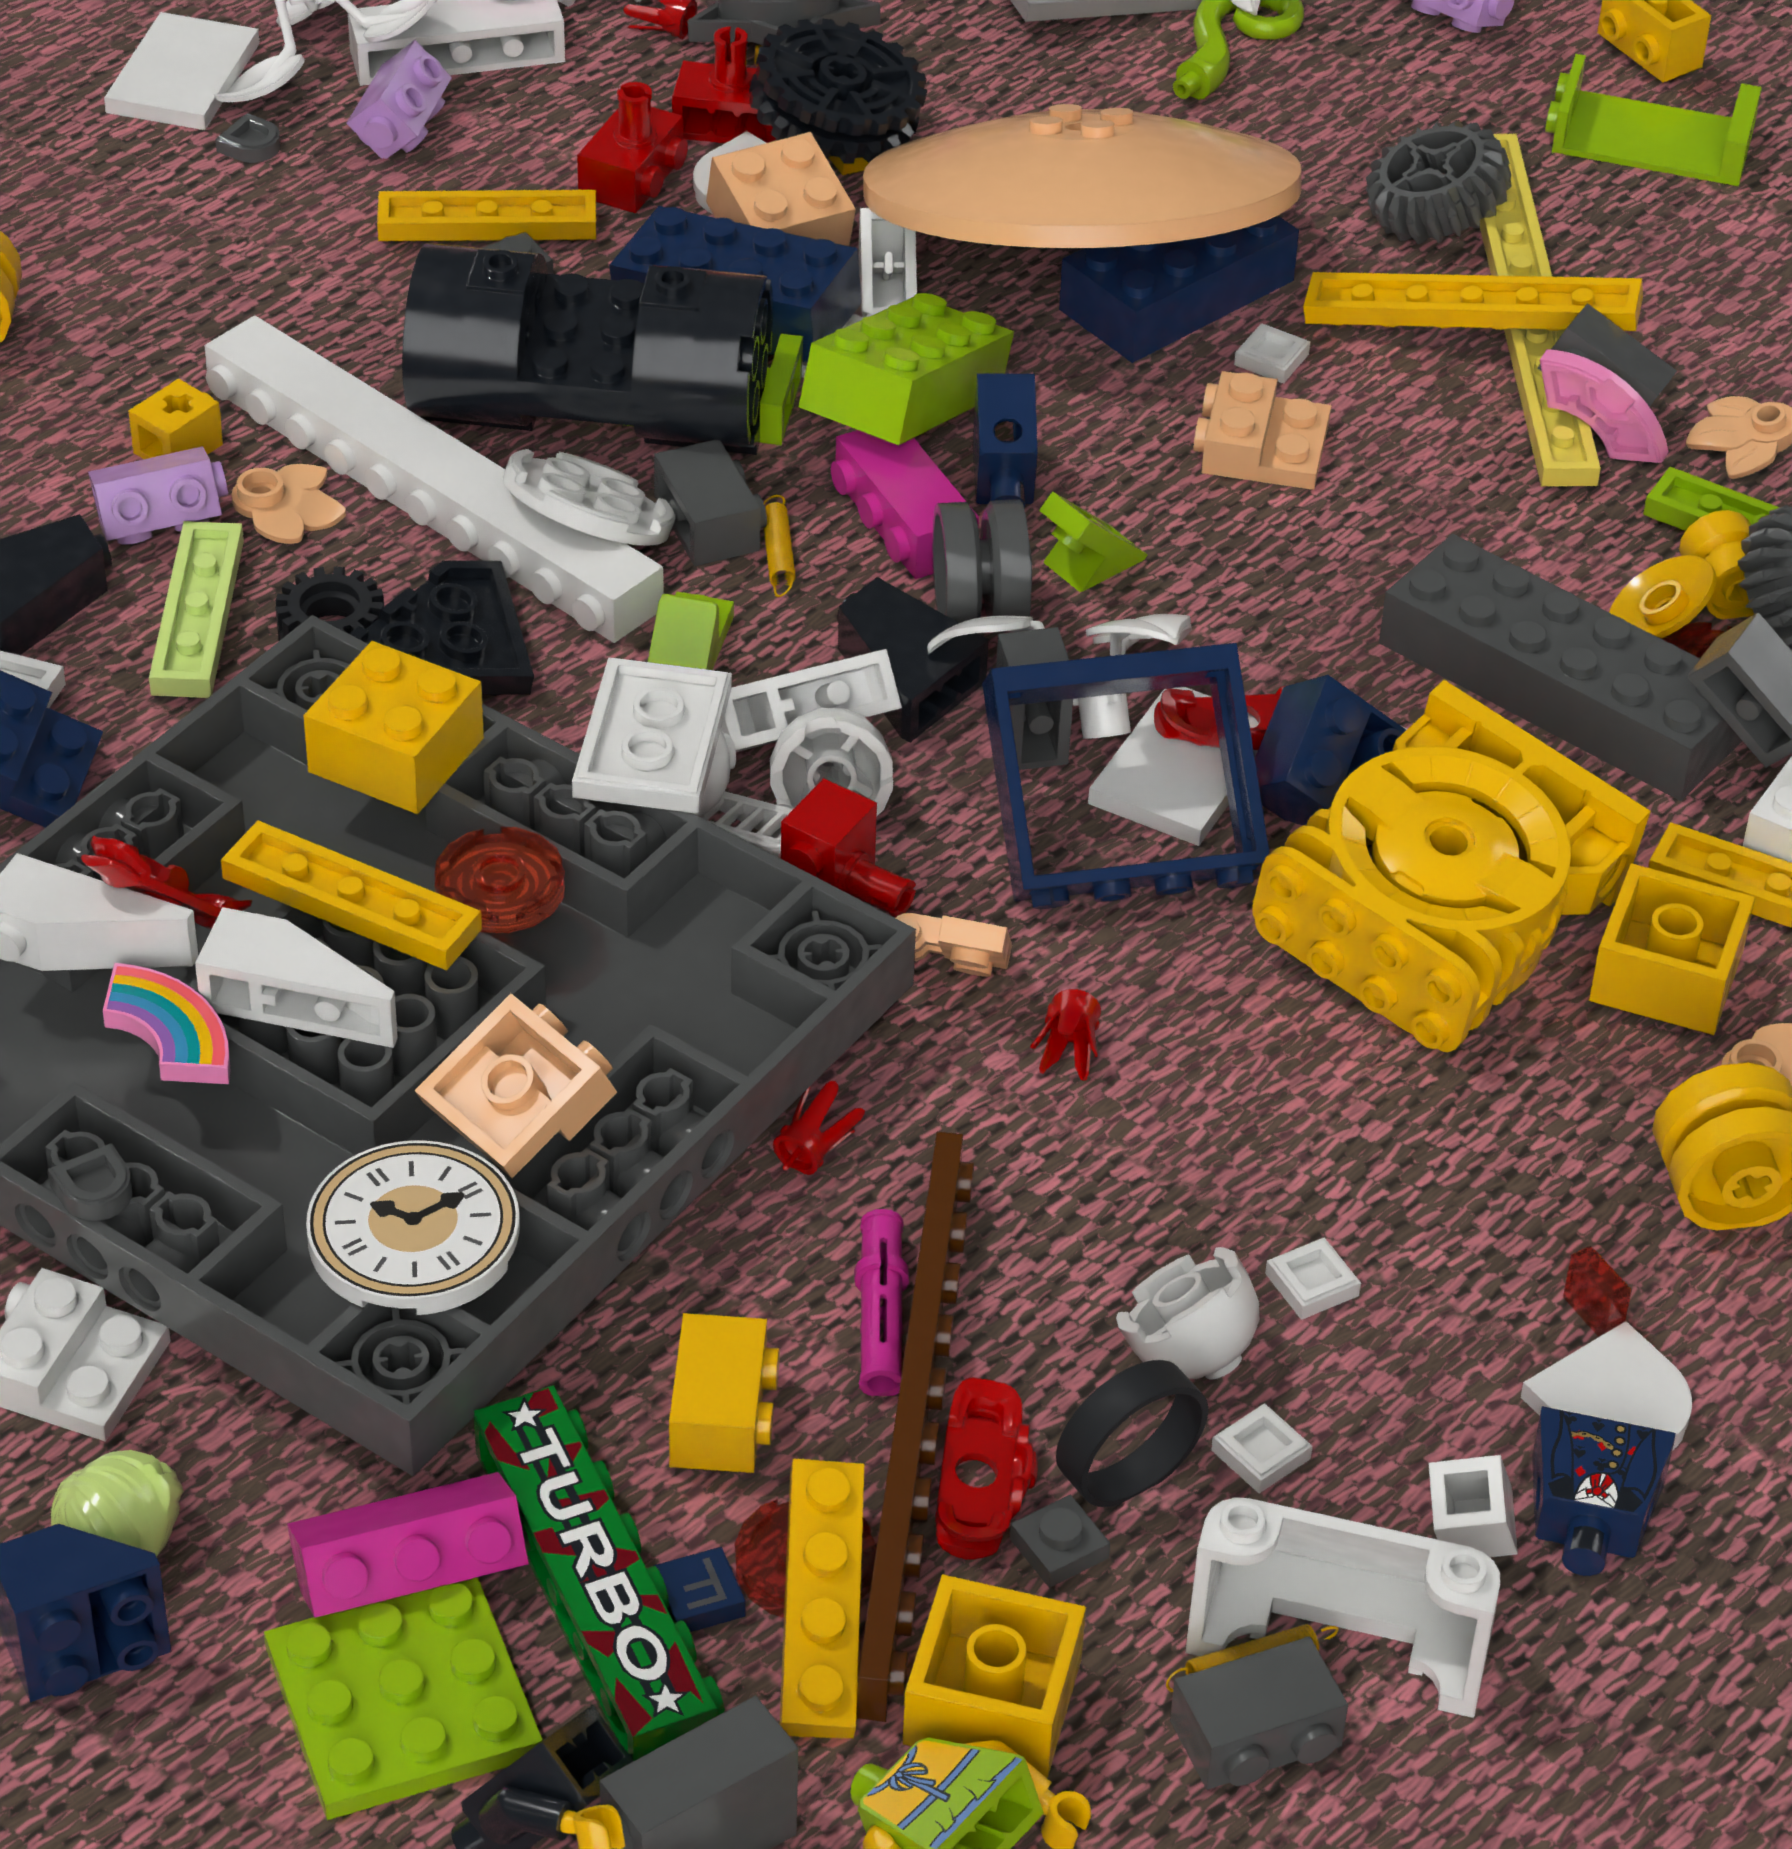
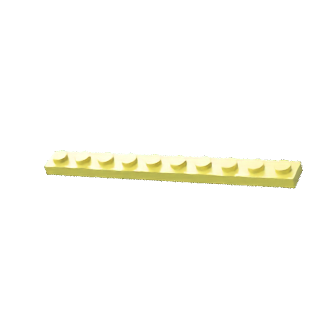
(1515, 247)

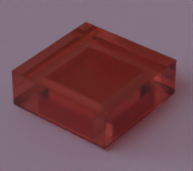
(1596, 1291)

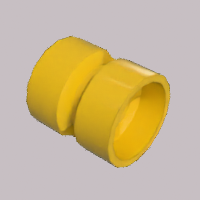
(1718, 540)

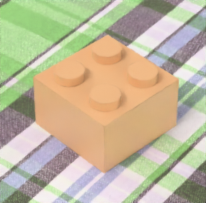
(782, 188)

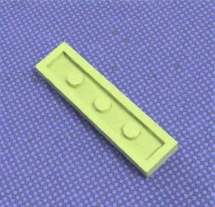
(196, 610)

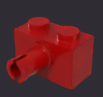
(718, 94)
(632, 151)
(835, 841)

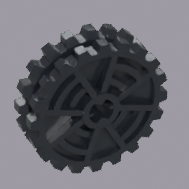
(840, 87)

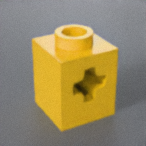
(175, 421)

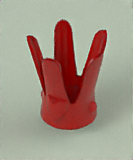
(671, 19)
(1072, 1018)
(802, 1143)

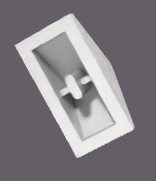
(885, 262)

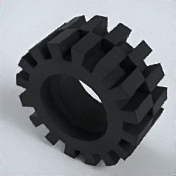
(329, 596)

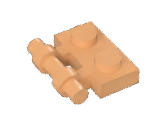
(967, 943)

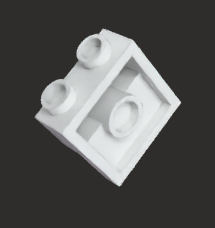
(73, 1355)

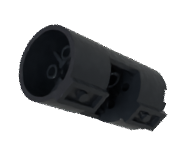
(509, 343)

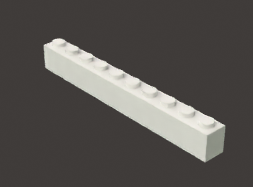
(430, 477)

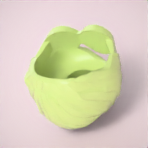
(121, 1499)

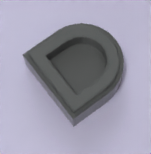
(250, 140)
(93, 1184)

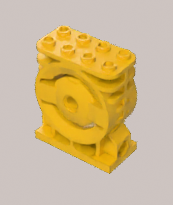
(1468, 871)

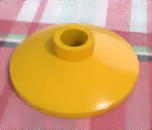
(1666, 595)

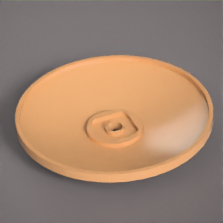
(1082, 180)

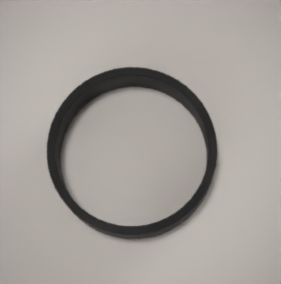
(1108, 1409)

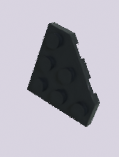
(461, 623)

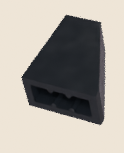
(48, 579)
(926, 684)

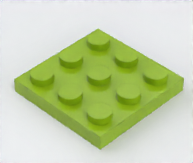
(401, 1696)

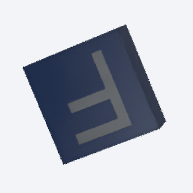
(702, 1589)

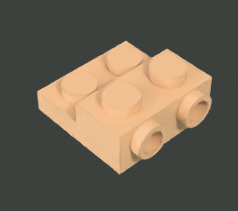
(1260, 434)
(518, 1084)

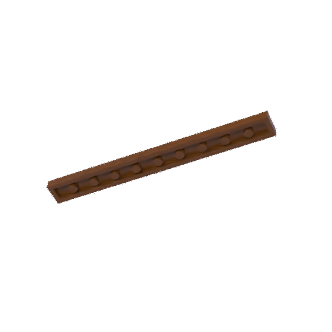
(914, 1438)

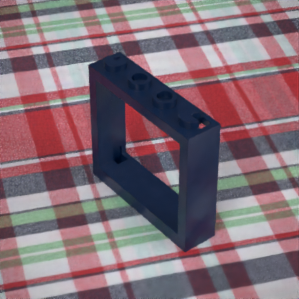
(1118, 675)

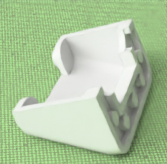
(1346, 1576)

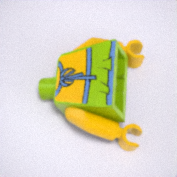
(962, 1799)

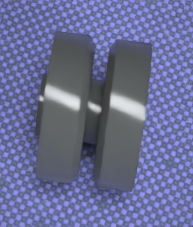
(987, 566)

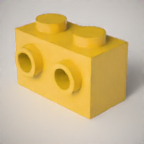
(1657, 34)
(719, 1393)

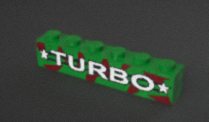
(593, 1573)

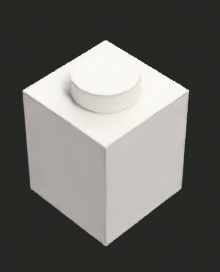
(1474, 1504)

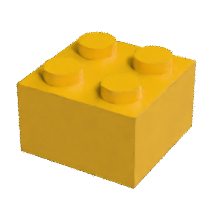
(394, 727)
(1671, 949)
(995, 1669)

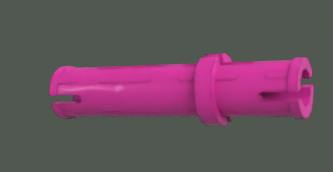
(881, 1245)

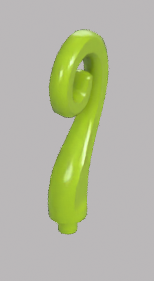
(1210, 63)

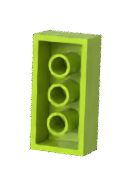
(904, 368)

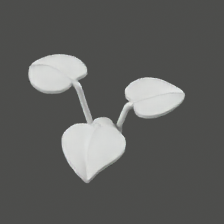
(277, 70)
(1099, 714)

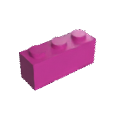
(894, 494)
(407, 1544)

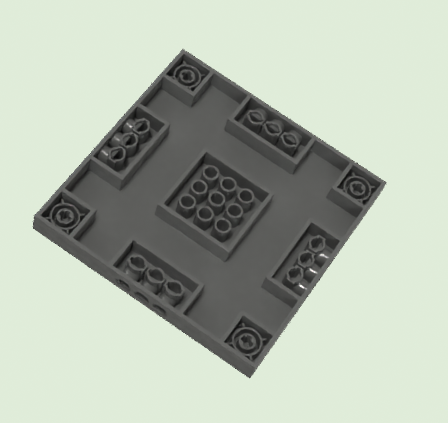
(675, 954)

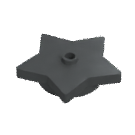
(765, 16)

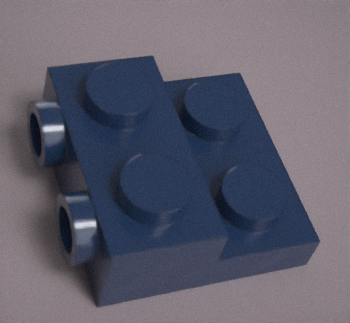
(40, 753)

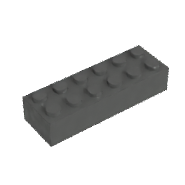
(1557, 664)

